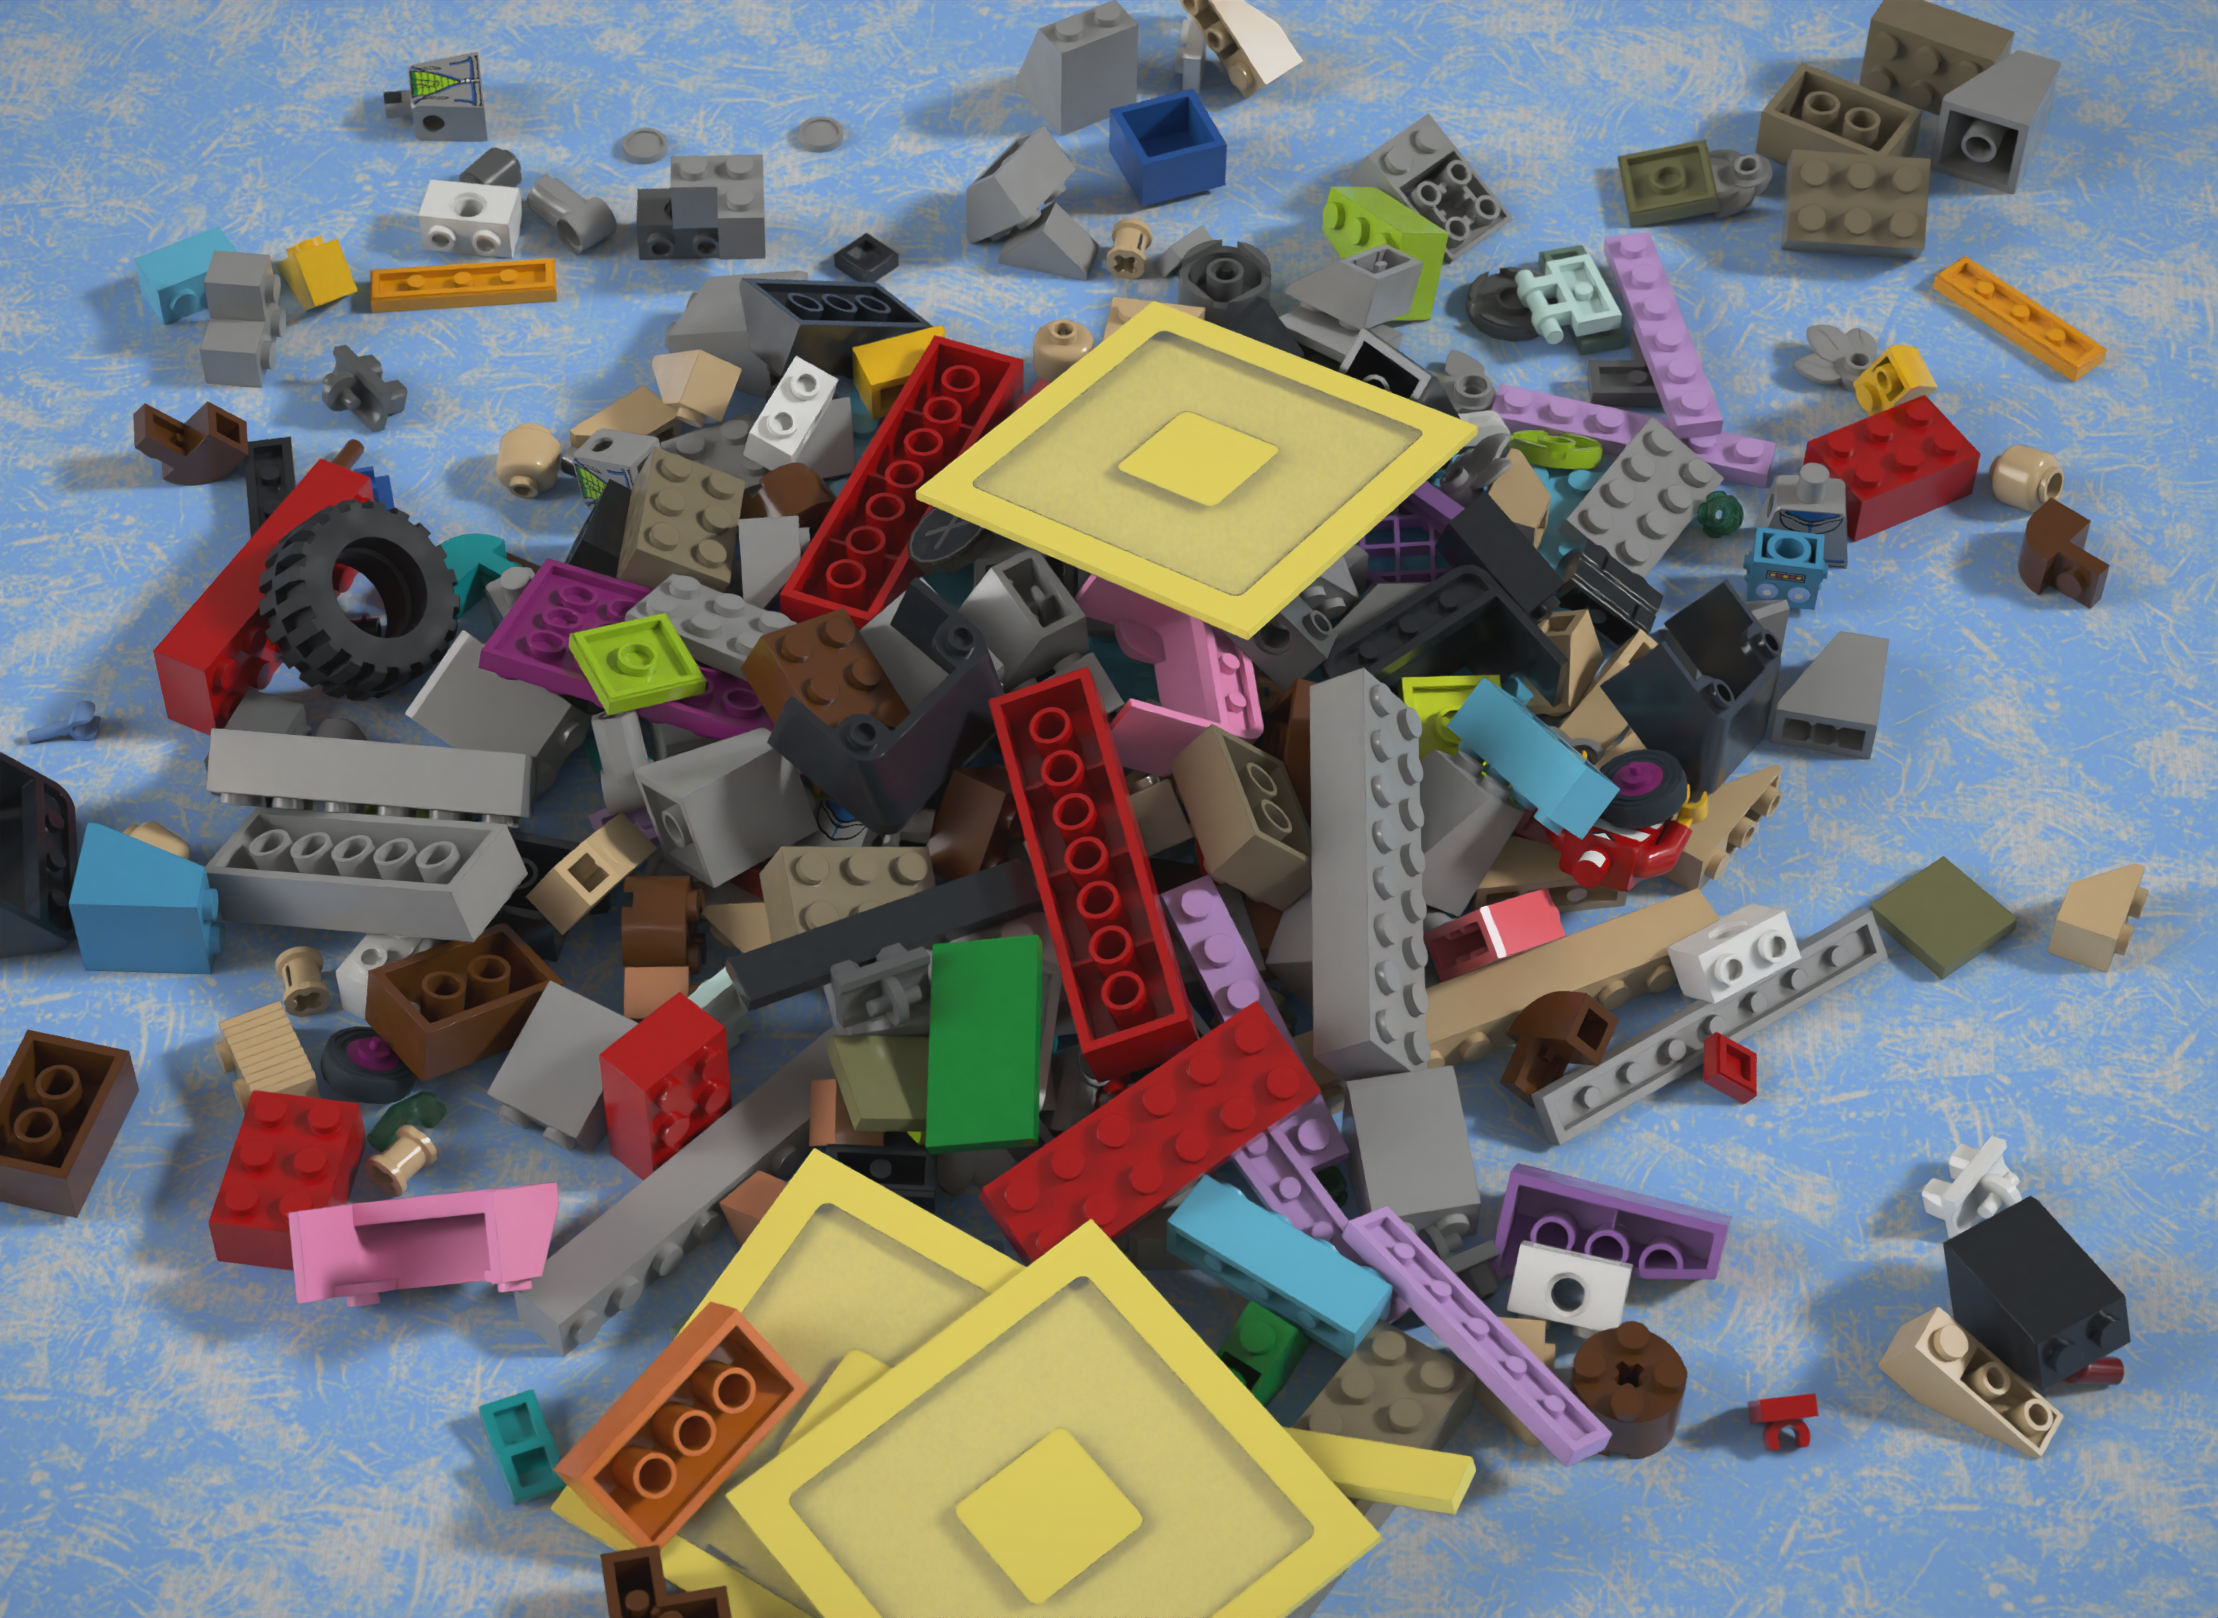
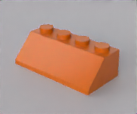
(682, 1427)

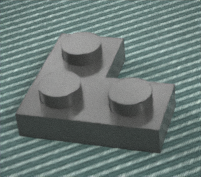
(1622, 381)

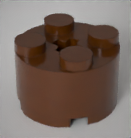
(791, 492)
(663, 923)
(1631, 1386)

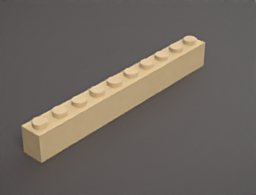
(1606, 961)

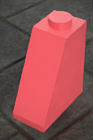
(1494, 934)

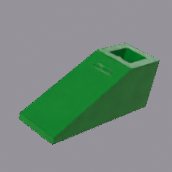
(1263, 1351)

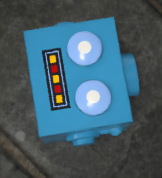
(1785, 567)

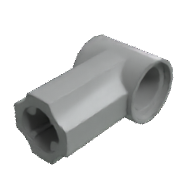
(577, 220)
(621, 752)
(1073, 1088)

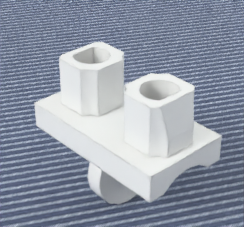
(1980, 1187)

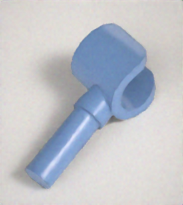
(79, 726)

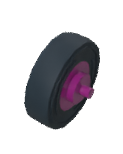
(1649, 785)
(365, 1067)

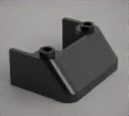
(1453, 625)
(1721, 714)
(894, 774)
(35, 861)

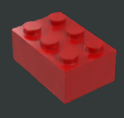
(1897, 465)
(664, 1084)
(285, 1160)

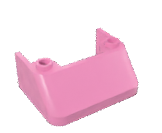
(1197, 674)
(423, 1242)

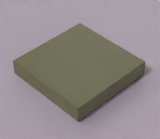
(1668, 183)
(1943, 917)
(882, 1080)

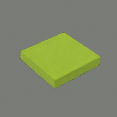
(637, 663)

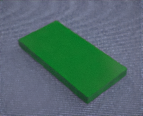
(984, 1045)

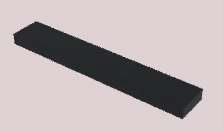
(913, 921)

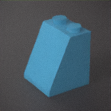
(142, 908)

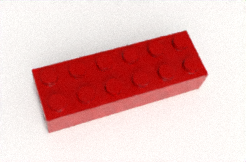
(222, 640)
(1154, 1137)

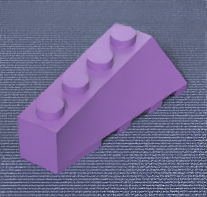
(1610, 1223)

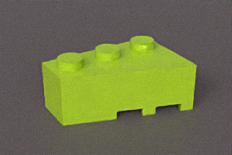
(1368, 217)

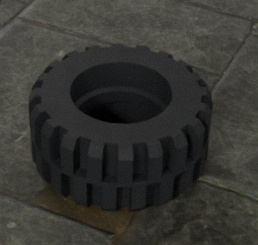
(316, 631)

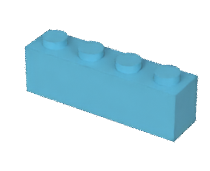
(1532, 759)
(1278, 1266)

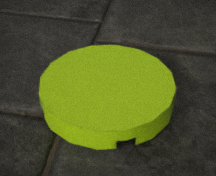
(1561, 451)

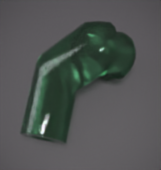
(418, 1106)

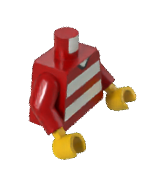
(1623, 855)

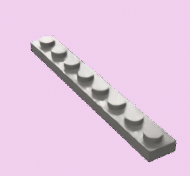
(1677, 1042)

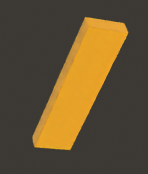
(463, 285)
(2020, 319)

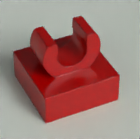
(1782, 1413)

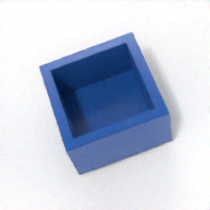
(1167, 147)

